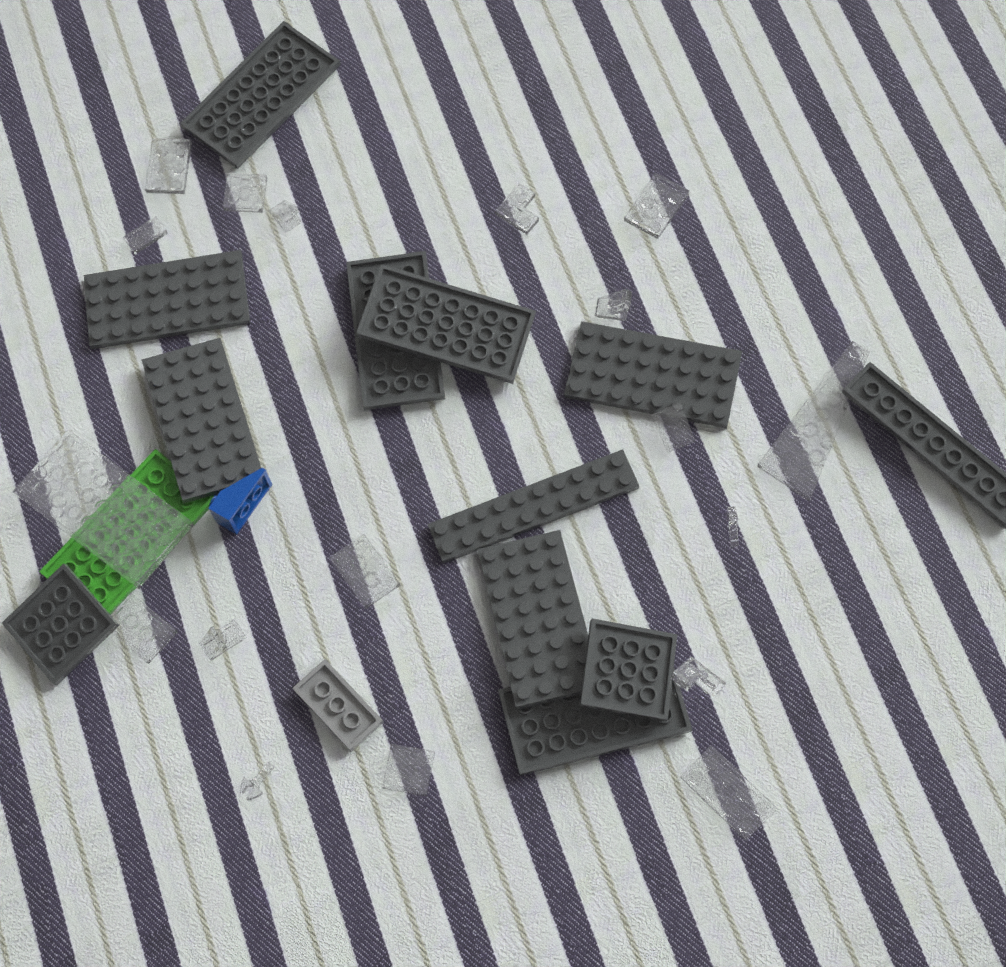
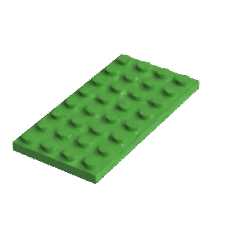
(102, 581)

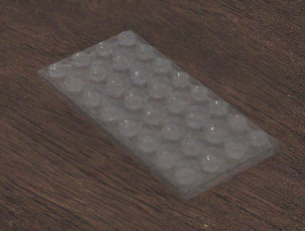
(103, 508)

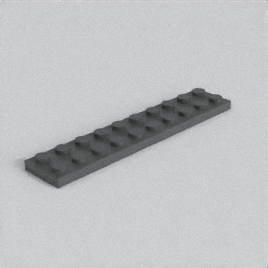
(930, 439)
(533, 506)

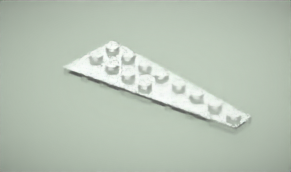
(806, 441)

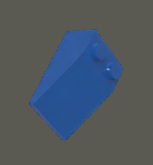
(238, 501)

